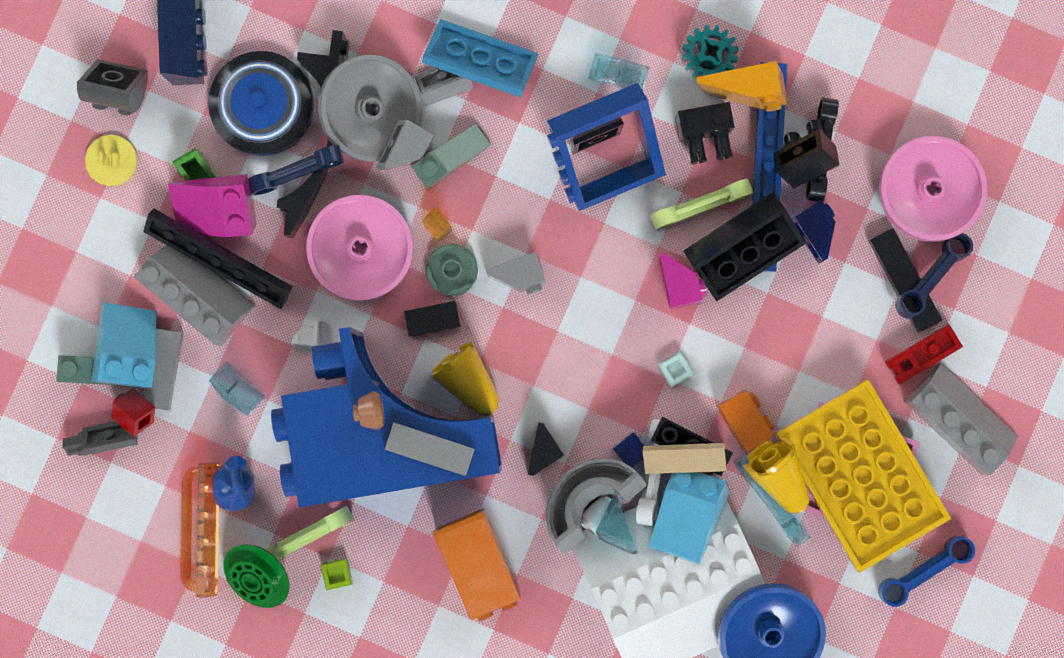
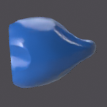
(233, 485)

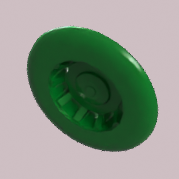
(256, 576)

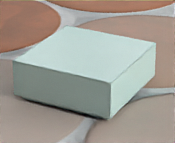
(675, 369)

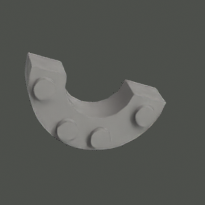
(580, 487)

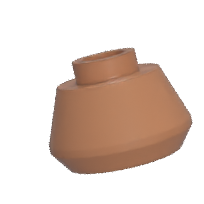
(370, 411)

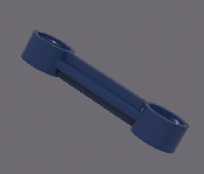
(322, 159)
(933, 276)

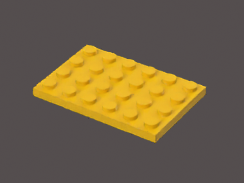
(864, 476)

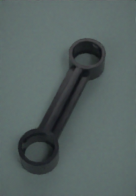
(826, 113)

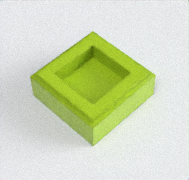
(336, 574)

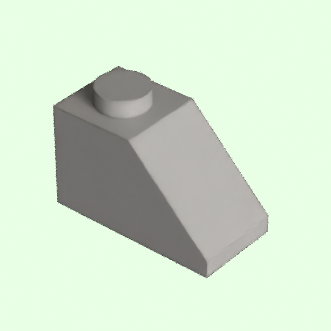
(405, 145)
(520, 274)

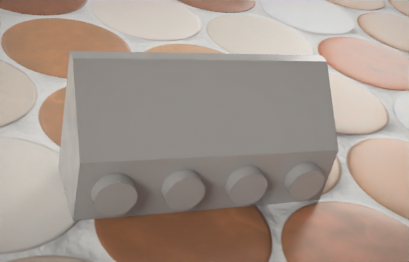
(195, 293)
(962, 420)

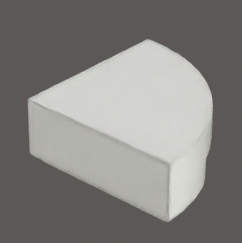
(308, 335)

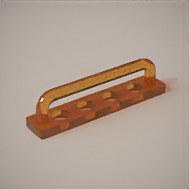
(207, 529)

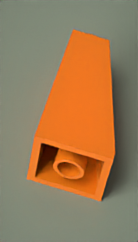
(477, 565)

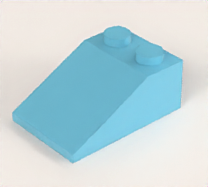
(125, 346)
(689, 515)

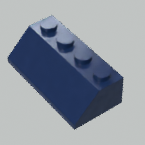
(181, 41)

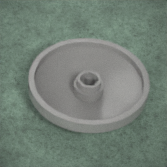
(364, 103)

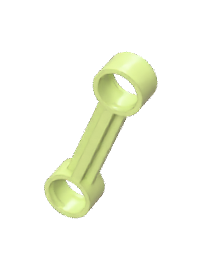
(728, 194)
(311, 533)

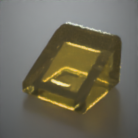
(436, 224)

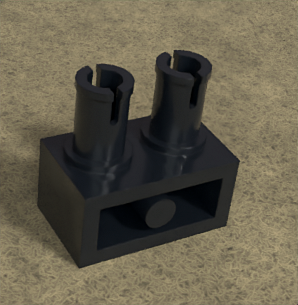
(706, 122)
(806, 156)

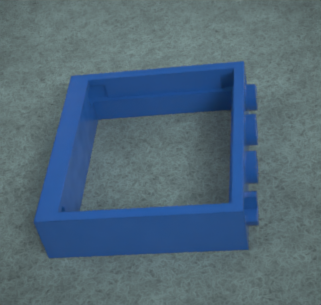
(593, 115)

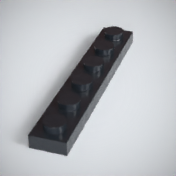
(217, 258)

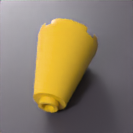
(467, 380)
(779, 474)

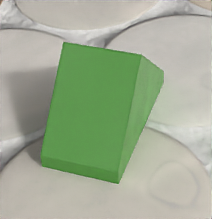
(194, 166)

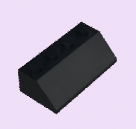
(744, 246)

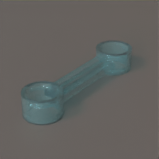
(788, 522)

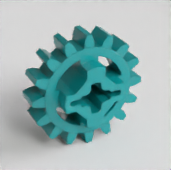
(704, 43)

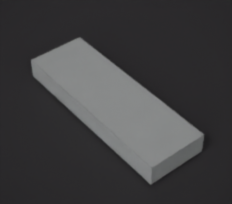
(166, 364)
(429, 449)

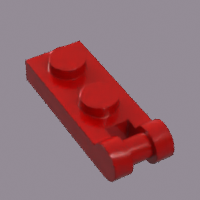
(924, 353)

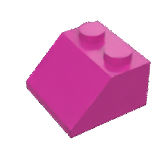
(681, 283)

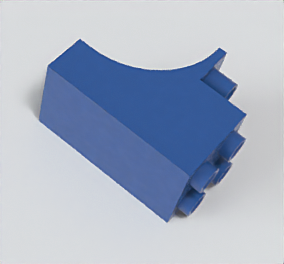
(343, 460)

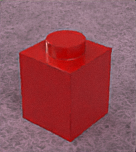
(133, 412)

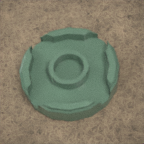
(452, 270)

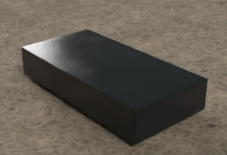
(432, 318)

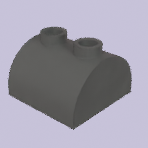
(113, 86)

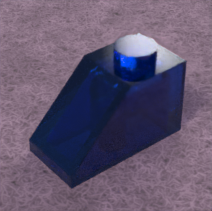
(817, 229)

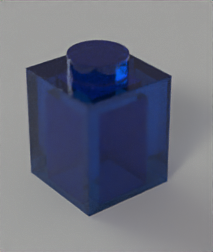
(629, 449)

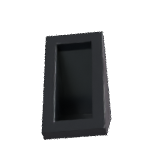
(544, 450)

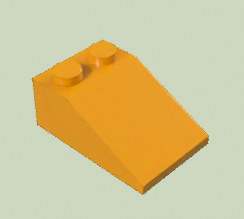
(753, 86)

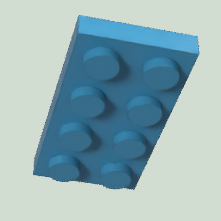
(480, 58)

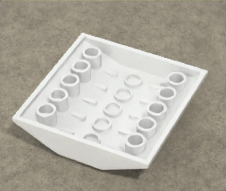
(663, 602)

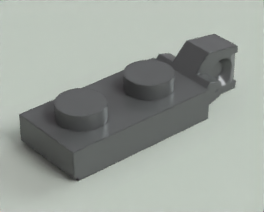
(99, 439)

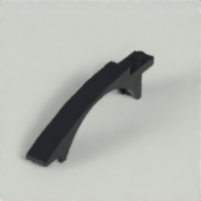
(300, 201)

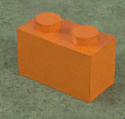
(745, 420)

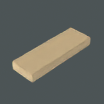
(684, 458)

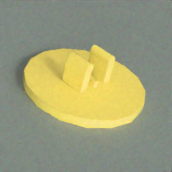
(111, 160)

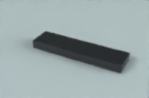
(903, 277)

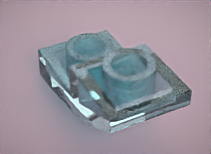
(617, 71)

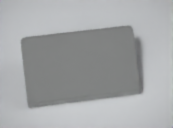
(440, 85)

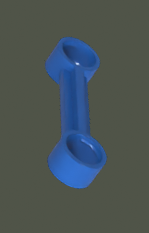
(926, 570)

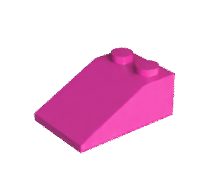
(214, 205)

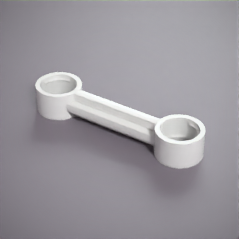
(648, 504)

